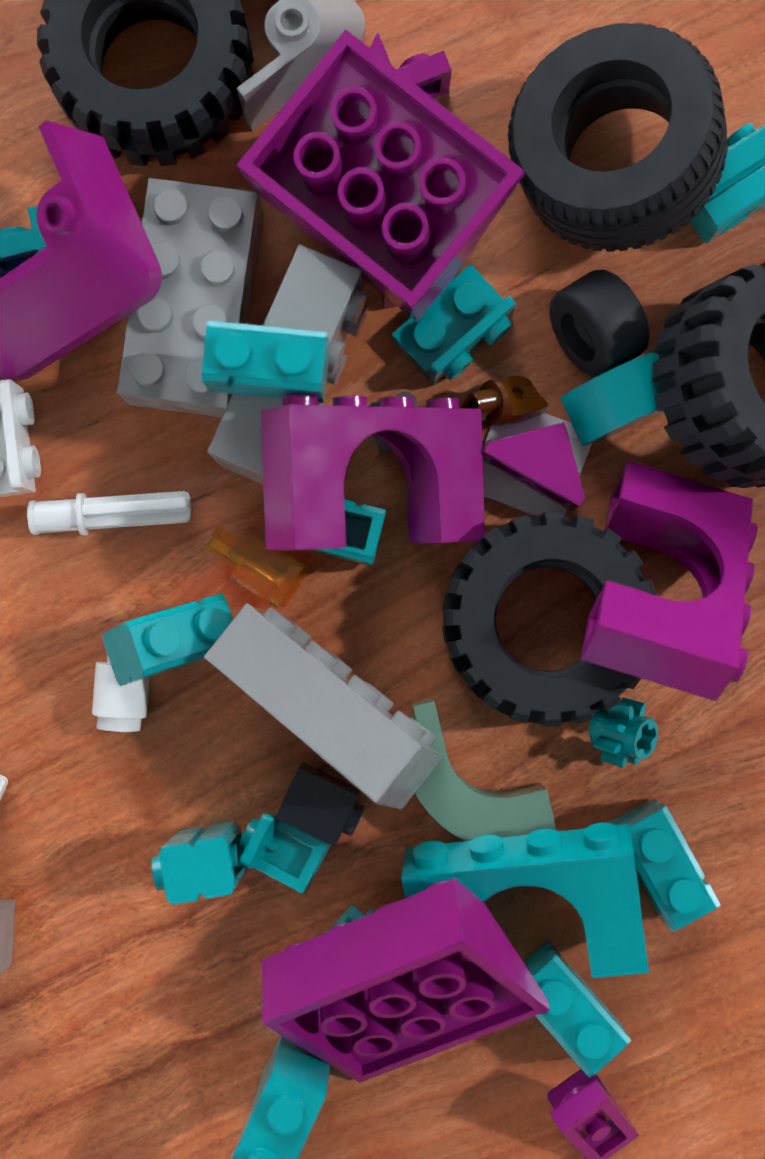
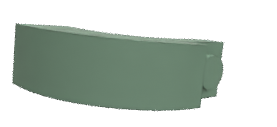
(473, 811)

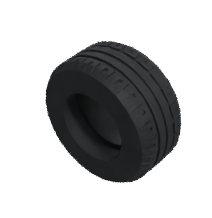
(606, 73)

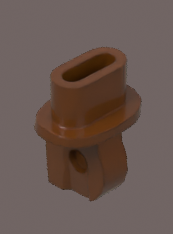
(506, 401)

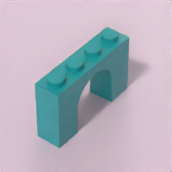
(585, 866)
(284, 1104)

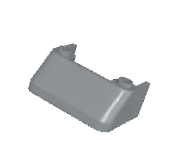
(301, 37)

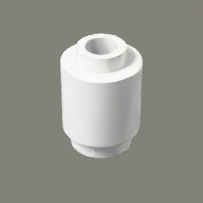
(116, 706)

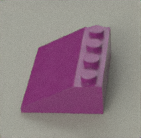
(380, 174)
(400, 983)

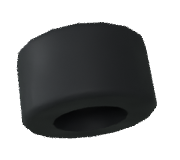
(599, 322)

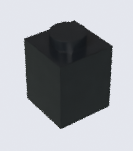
(321, 805)

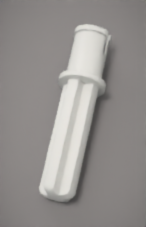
(108, 512)

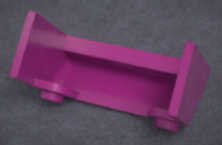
(92, 265)

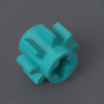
(624, 733)

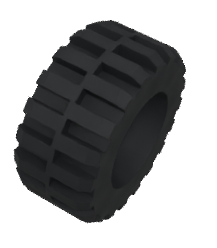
(156, 119)
(708, 379)
(472, 607)

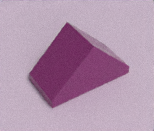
(541, 462)

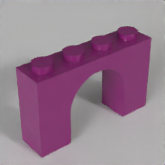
(309, 452)
(667, 640)

